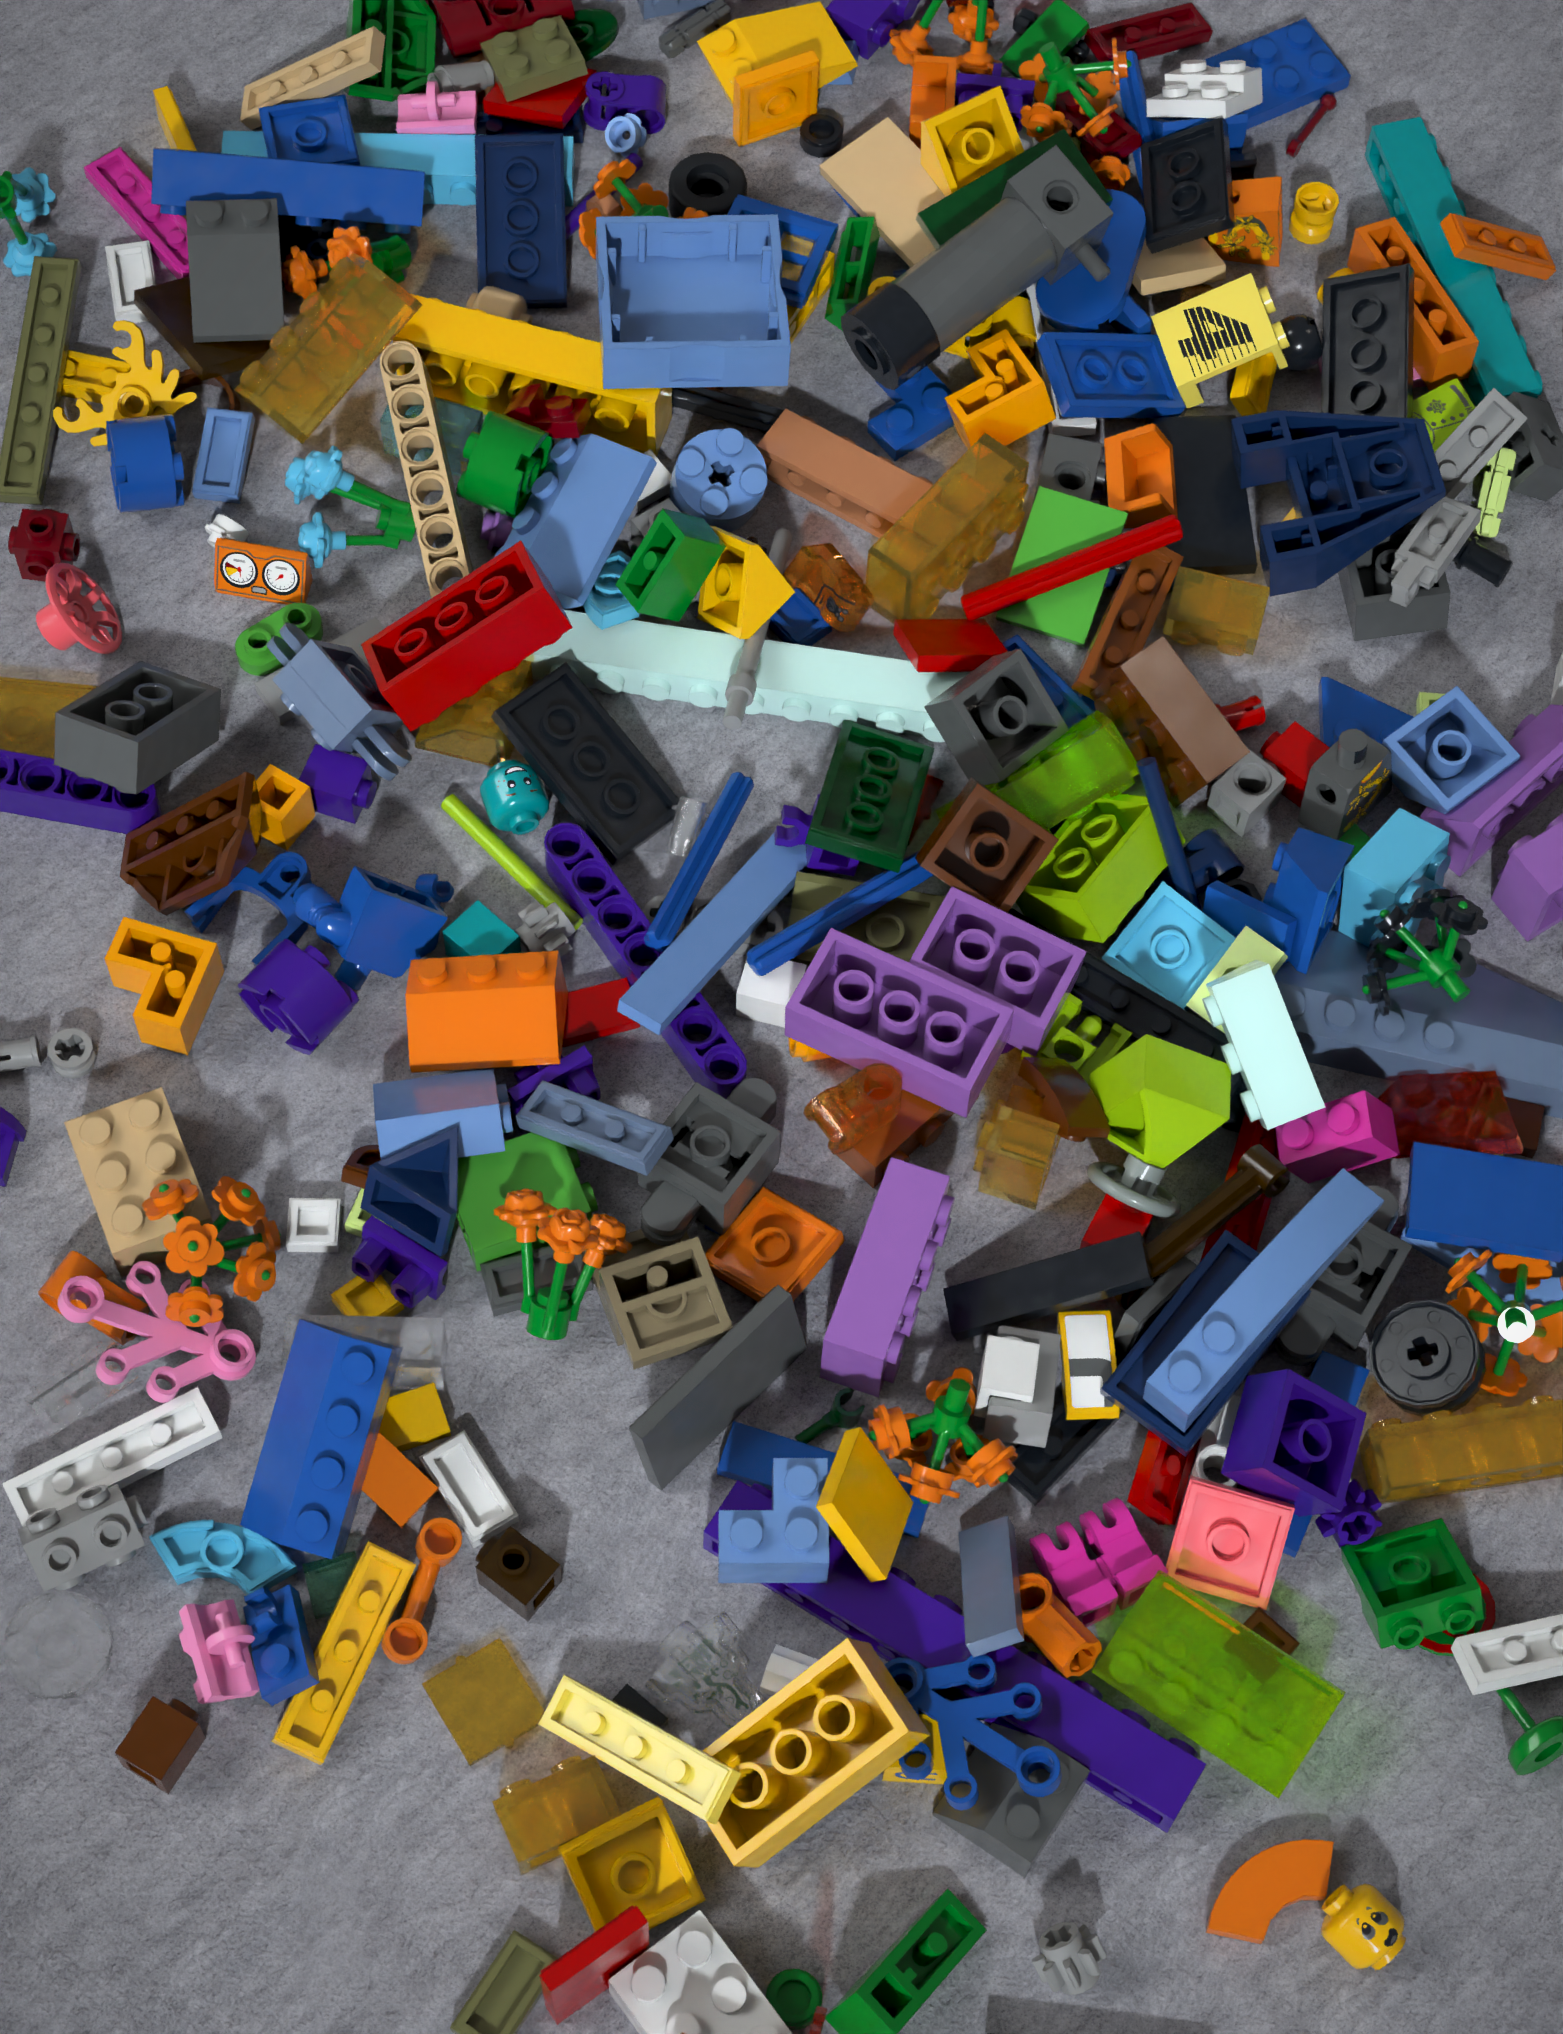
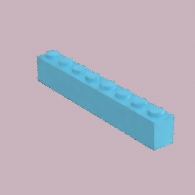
(443, 157)

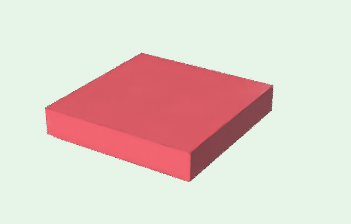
(1229, 1542)

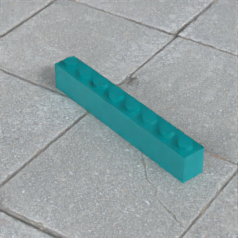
(1420, 197)

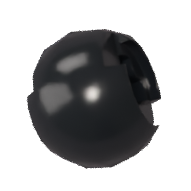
(1304, 342)

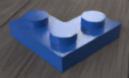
(915, 417)

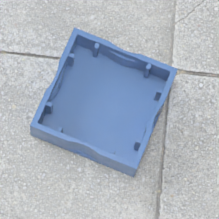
(691, 302)

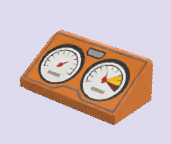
(261, 572)

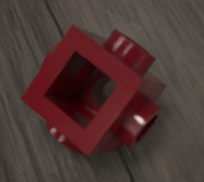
(42, 541)

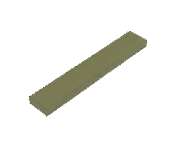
(38, 379)

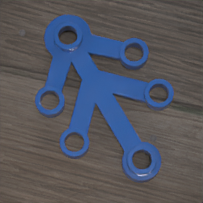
(961, 1721)

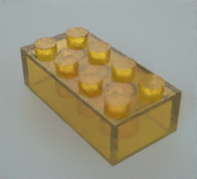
(947, 532)

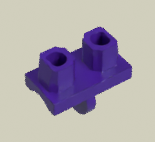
(1015, 90)
(572, 1073)
(416, 1267)

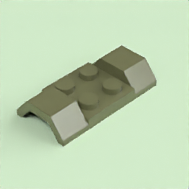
(891, 928)

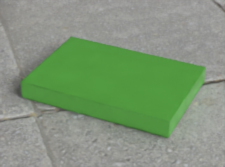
(1055, 529)

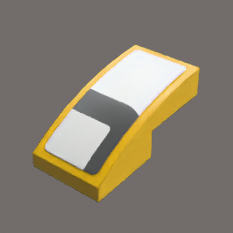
(1086, 1363)

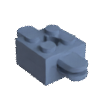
(338, 699)

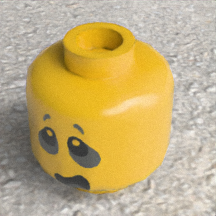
(1363, 1926)

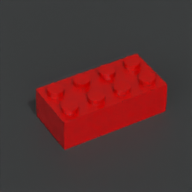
(465, 636)

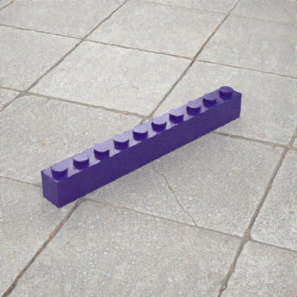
(904, 1622)

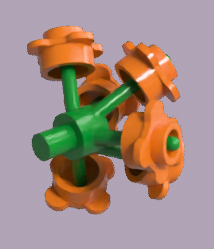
(910, 1435)

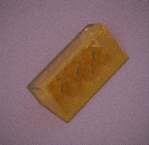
(326, 347)

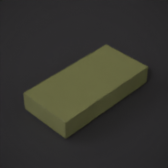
(506, 1990)

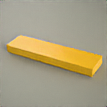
(345, 1652)

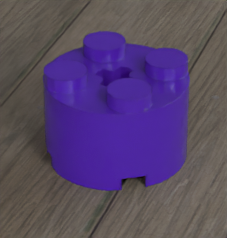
(297, 995)

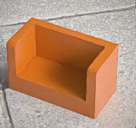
(931, 90)
(1141, 475)

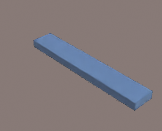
(713, 936)

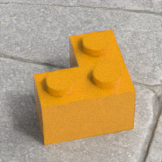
(1006, 397)
(172, 974)

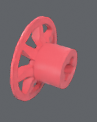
(72, 617)

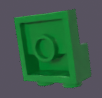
(1413, 1584)

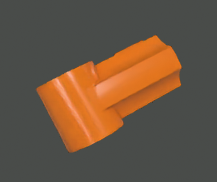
(78, 1265)
(1055, 1628)

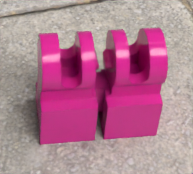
(1115, 1577)

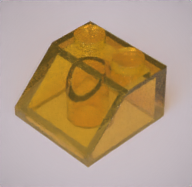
(467, 726)

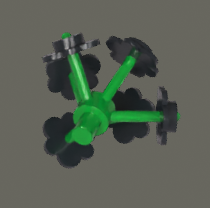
(1441, 962)

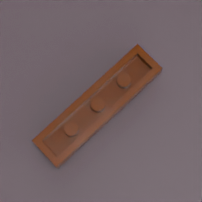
(1128, 616)

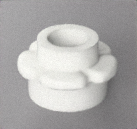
(225, 528)

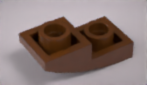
(1066, 1098)

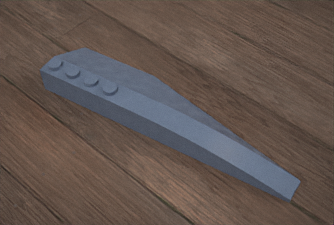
(1491, 1029)

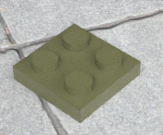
(534, 58)

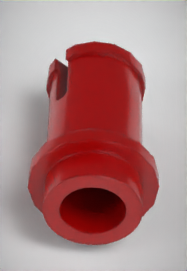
(1242, 713)

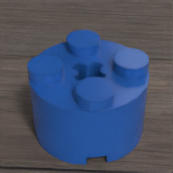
(144, 463)

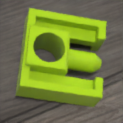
(1079, 1043)

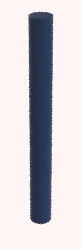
(1167, 829)

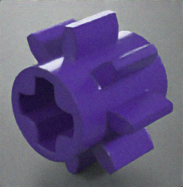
(1357, 1519)

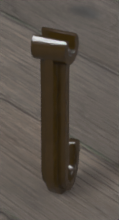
(1256, 1175)

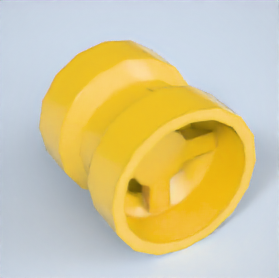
(1313, 212)

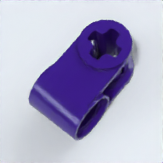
(626, 94)

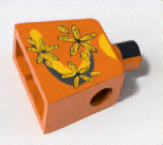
(1257, 223)

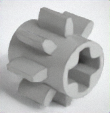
(545, 928)
(1069, 1958)

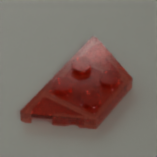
(1453, 1112)

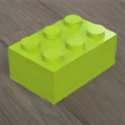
(1096, 870)

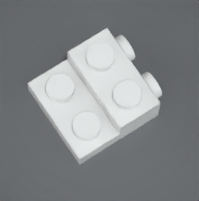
(1207, 90)

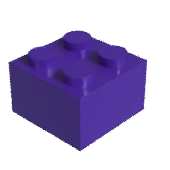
(1294, 1442)

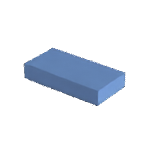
(223, 455)

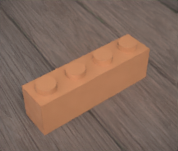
(838, 474)

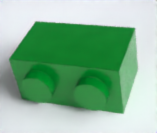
(670, 565)

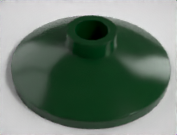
(593, 31)

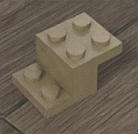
(661, 1299)

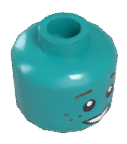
(514, 797)

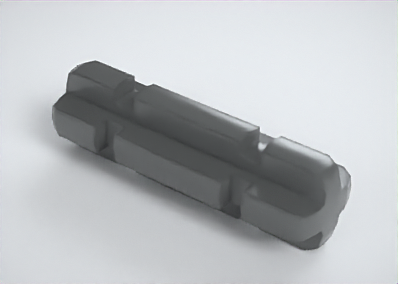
(694, 28)

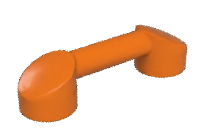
(435, 1548)

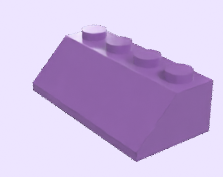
(1508, 797)

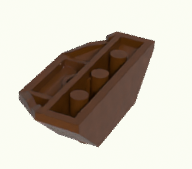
(195, 846)

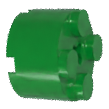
(503, 463)

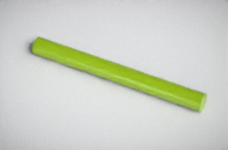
(506, 857)

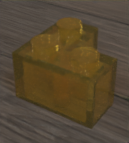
(1016, 1149)

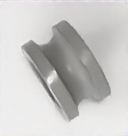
(67, 1040)

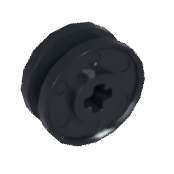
(1456, 1364)

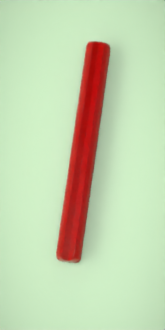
(1072, 567)

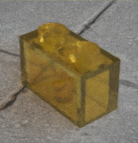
(1215, 611)
(553, 1810)

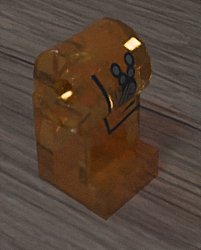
(830, 585)

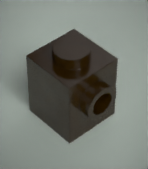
(517, 1572)

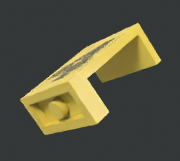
(1218, 334)

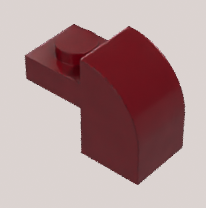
(558, 415)

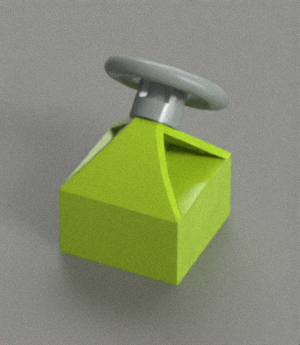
(1157, 1109)

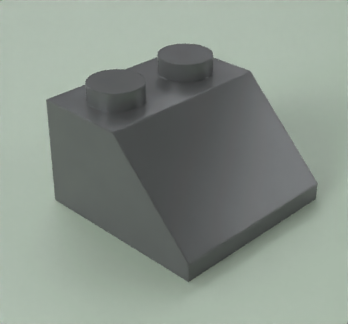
(1006, 1818)

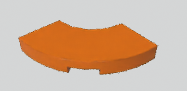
(1268, 1884)

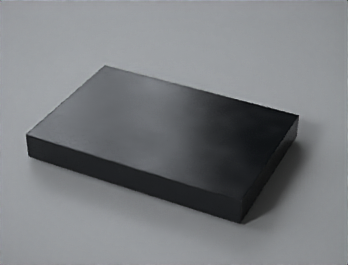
(1187, 185)

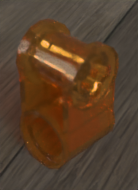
(847, 1111)

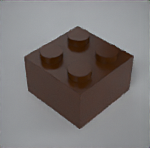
(986, 847)

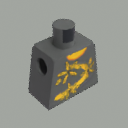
(1354, 772)

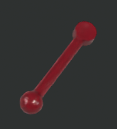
(1328, 103)

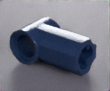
(1208, 861)

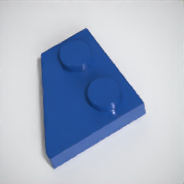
(1347, 709)

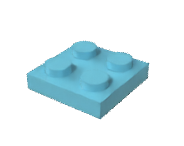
(1169, 946)

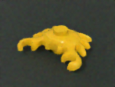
(135, 394)

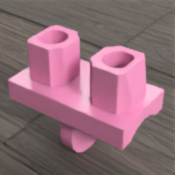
(437, 112)
(218, 1651)

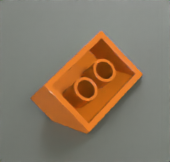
(485, 1011)

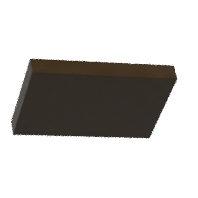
(170, 312)

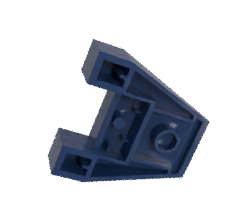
(1347, 482)

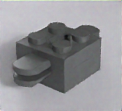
(690, 1174)
(1348, 1290)

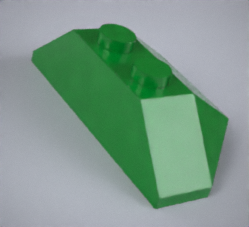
(408, 46)

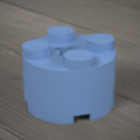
(726, 457)

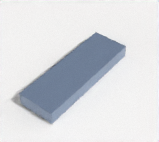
(595, 1127)
(990, 1586)

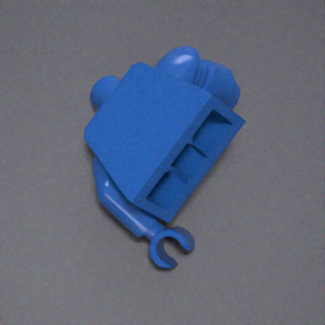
(376, 922)

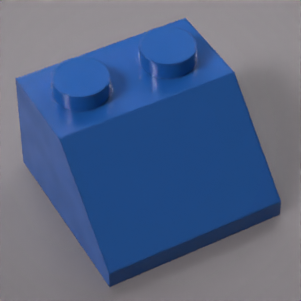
(1309, 889)

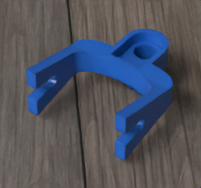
(269, 885)

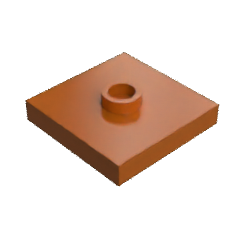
(773, 1246)

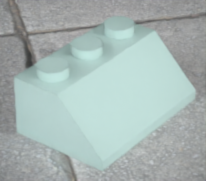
(1262, 1045)

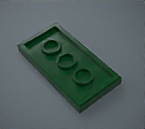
(970, 202)
(870, 796)

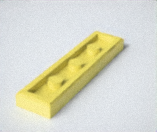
(640, 1749)

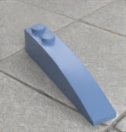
(1259, 1300)

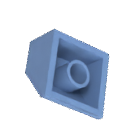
(1447, 753)

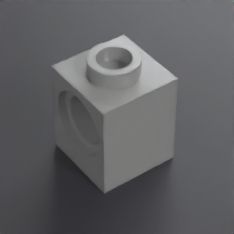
(1242, 809)

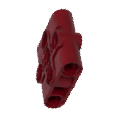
(471, 22)

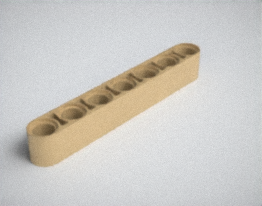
(426, 475)

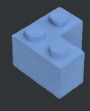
(782, 1542)

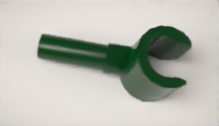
(836, 1417)

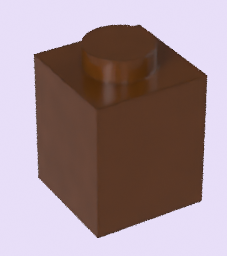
(161, 1743)

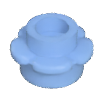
(616, 130)

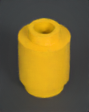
(1019, 322)

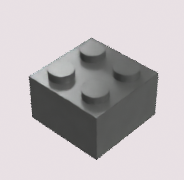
(1368, 590)
(996, 718)

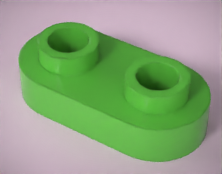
(261, 660)

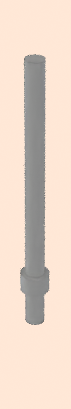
(742, 685)

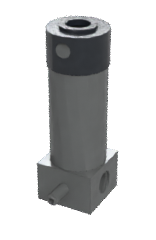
(1037, 230)

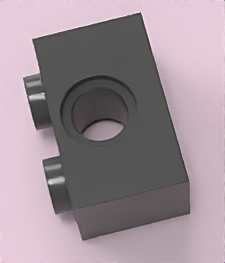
(1072, 465)

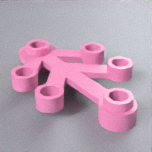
(162, 1333)

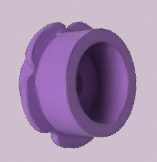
(495, 529)

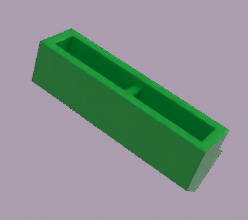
(864, 235)

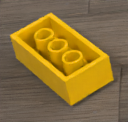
(811, 1750)

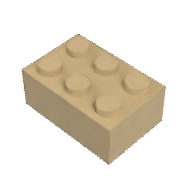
(122, 1158)

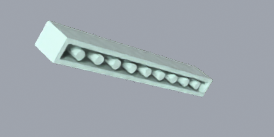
(789, 677)

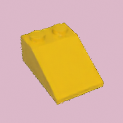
(772, 37)

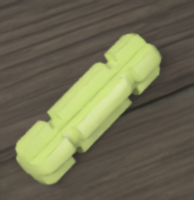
(1494, 492)

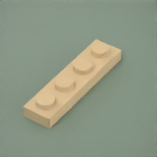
(316, 75)

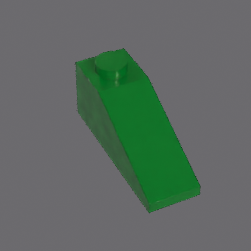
(908, 1970)

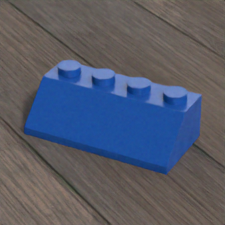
(320, 1439)

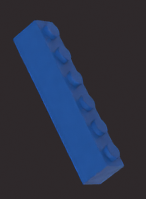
(301, 187)

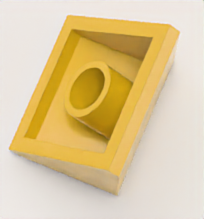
(969, 140)
(741, 588)

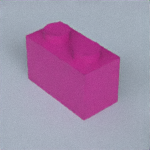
(1341, 1135)

